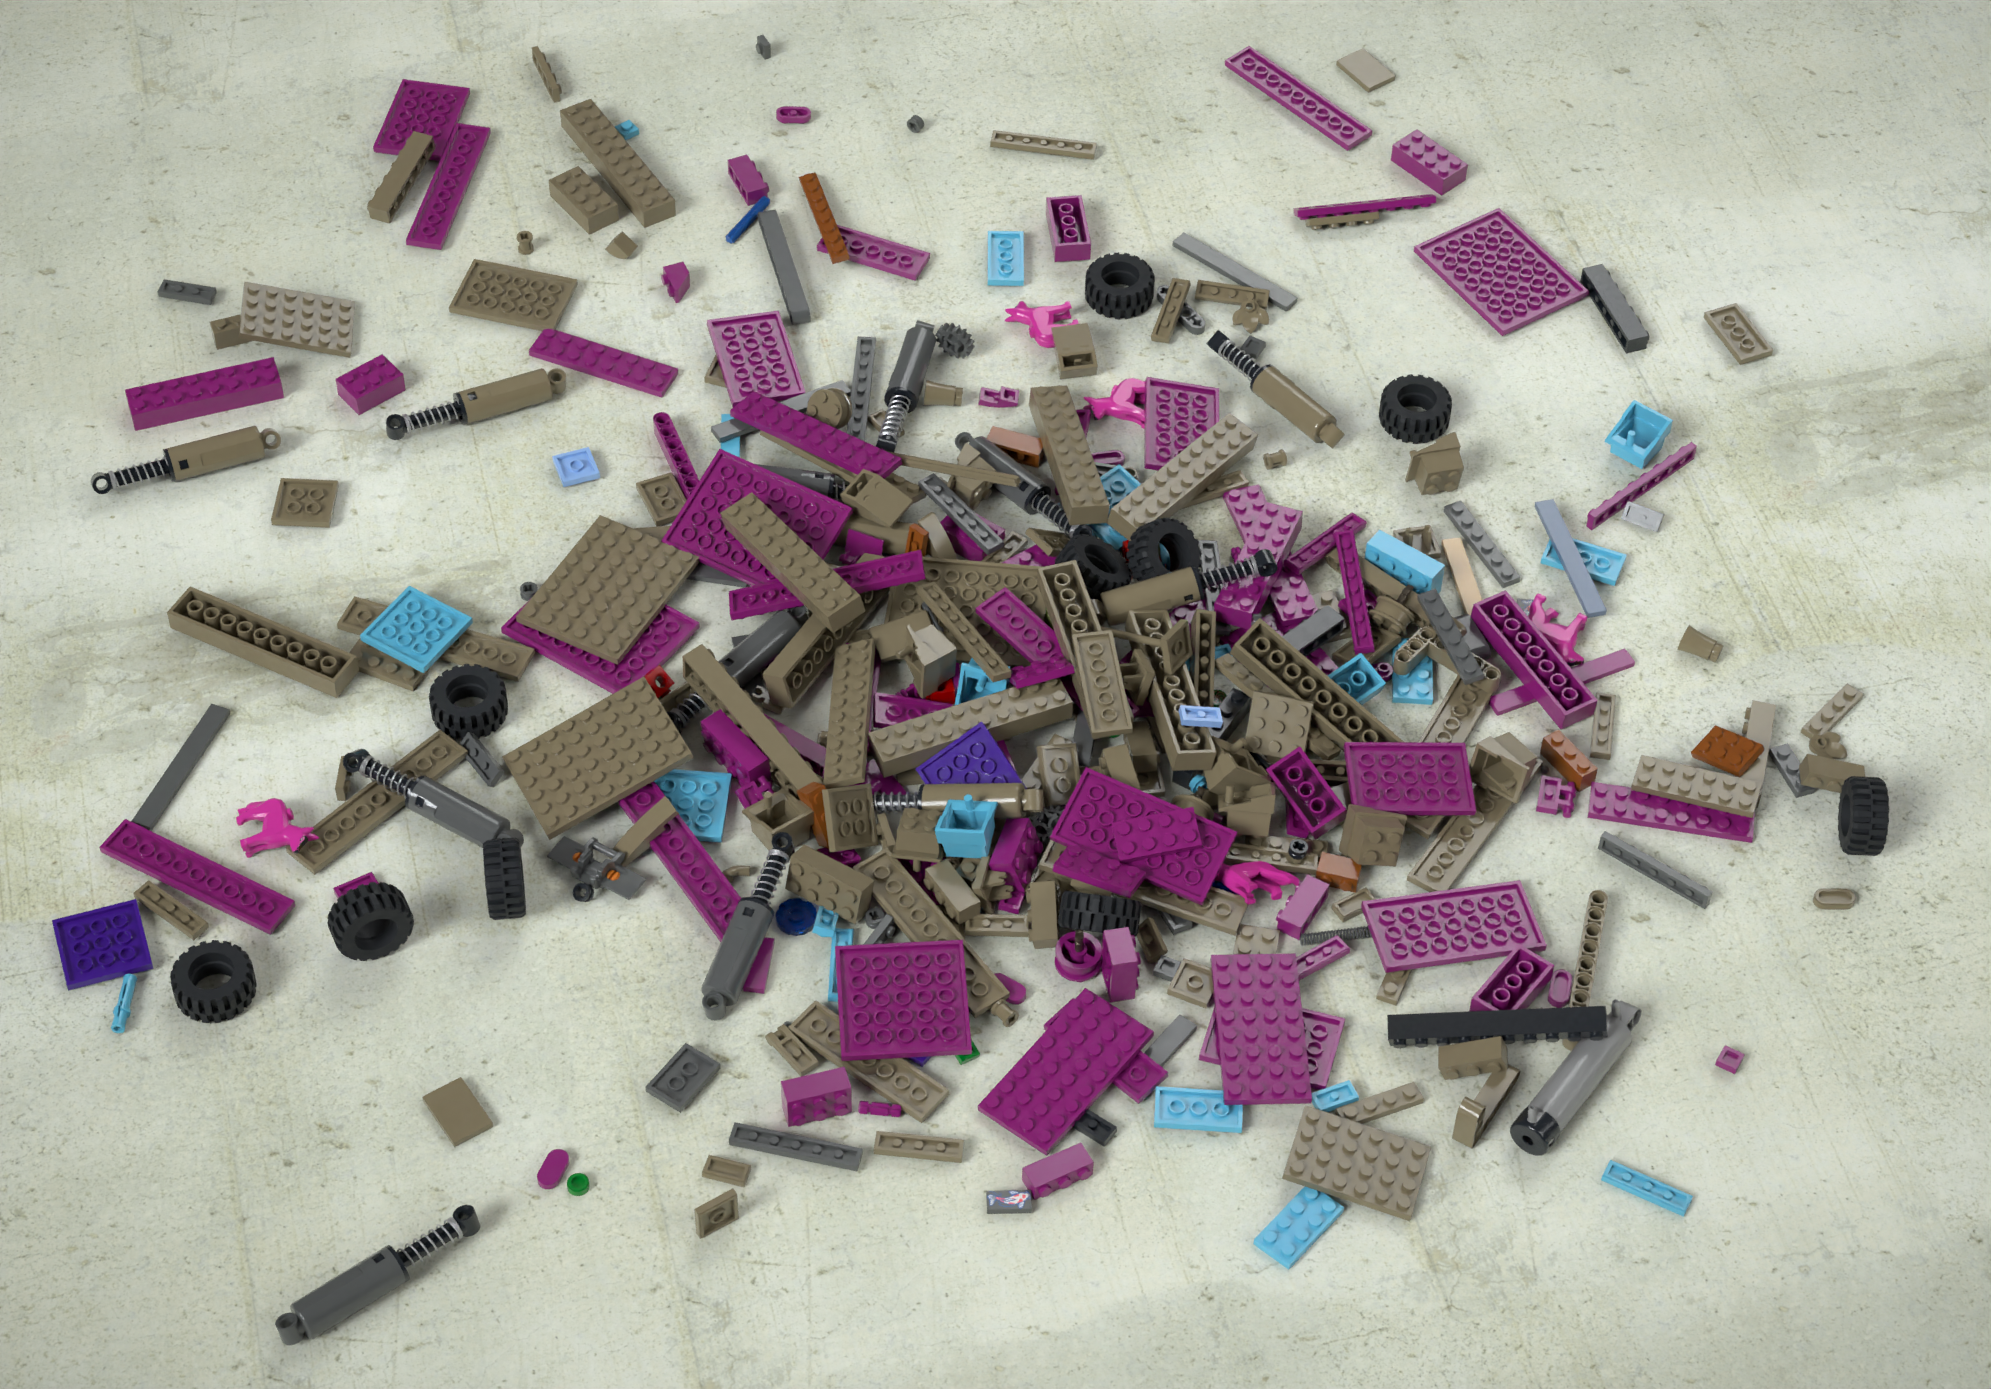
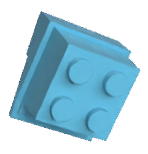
(1639, 434)
(976, 684)
(966, 827)

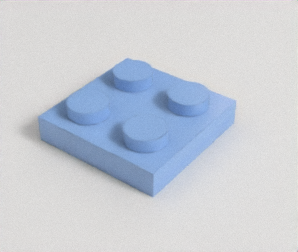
(576, 467)

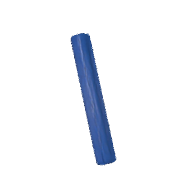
(747, 220)

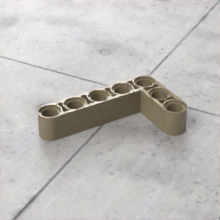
(1427, 643)
(1476, 1114)

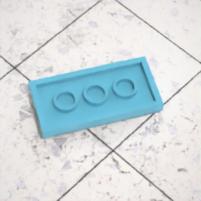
(1006, 258)
(1602, 563)
(1415, 686)
(1195, 1110)
(1298, 1226)

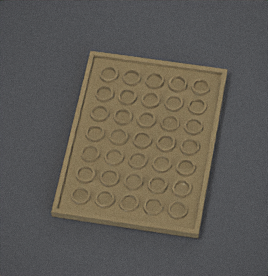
(967, 587)
(608, 589)
(597, 757)

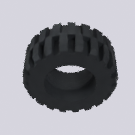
(1119, 270)
(1412, 425)
(1173, 536)
(1098, 563)
(463, 683)
(1863, 816)
(504, 878)
(1098, 912)
(370, 921)
(218, 1002)

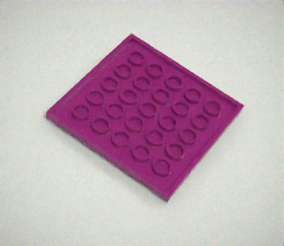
(902, 1000)

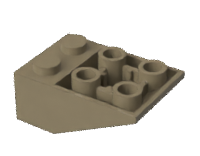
(1074, 351)
(875, 499)

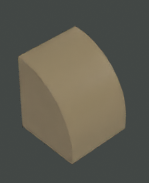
(621, 246)

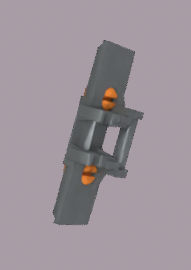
(590, 871)

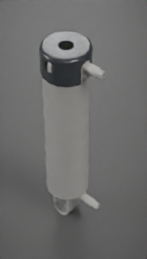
(1573, 1082)

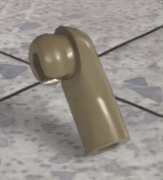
(736, 871)

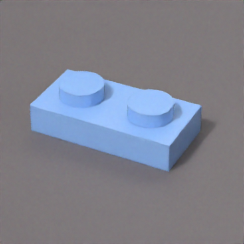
(1200, 716)

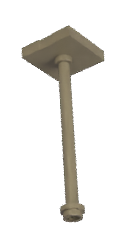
(1174, 644)

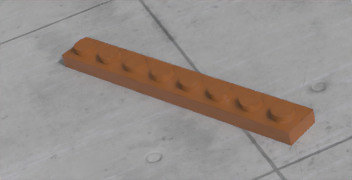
(824, 218)

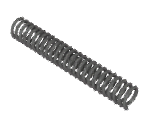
(1340, 934)

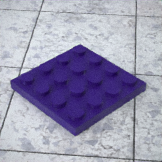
(970, 760)
(102, 944)

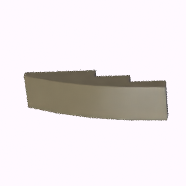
(645, 830)

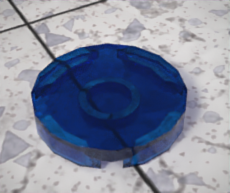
(796, 917)

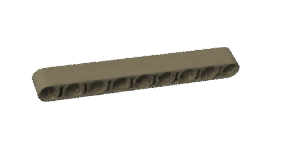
(1384, 585)
(1588, 954)

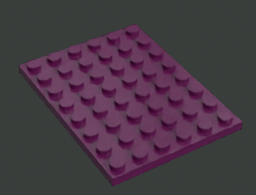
(1501, 271)
(726, 481)
(652, 649)

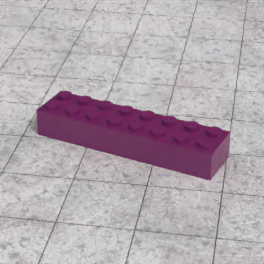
(204, 393)
(1276, 531)
(1533, 659)

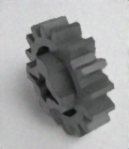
(955, 340)
(1046, 822)

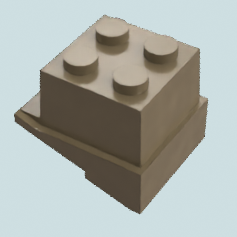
(1437, 466)
(967, 489)
(929, 658)
(1502, 766)
(1233, 767)
(1249, 809)
(779, 814)
(1372, 836)
(917, 837)

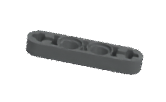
(1194, 324)

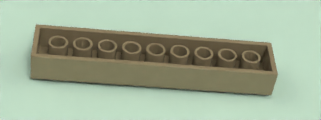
(618, 163)
(1068, 455)
(1184, 476)
(793, 562)
(1069, 612)
(263, 642)
(813, 651)
(1295, 676)
(723, 692)
(1003, 713)
(1185, 745)

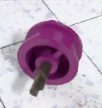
(1078, 956)

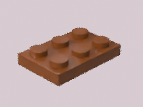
(1727, 751)

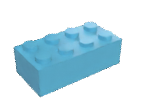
(1404, 563)
(1358, 679)

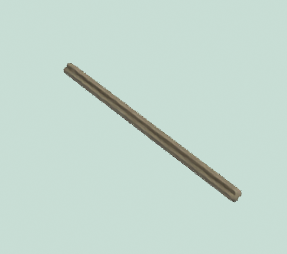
(959, 470)

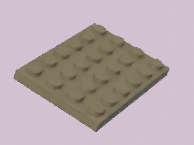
(513, 295)
(297, 319)
(1357, 1163)

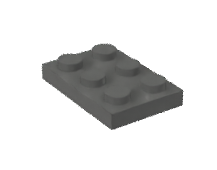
(683, 1077)

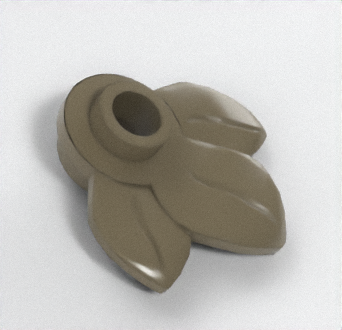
(1251, 317)
(1827, 746)

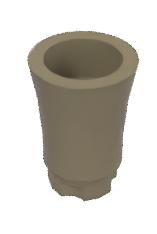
(942, 394)
(1700, 645)

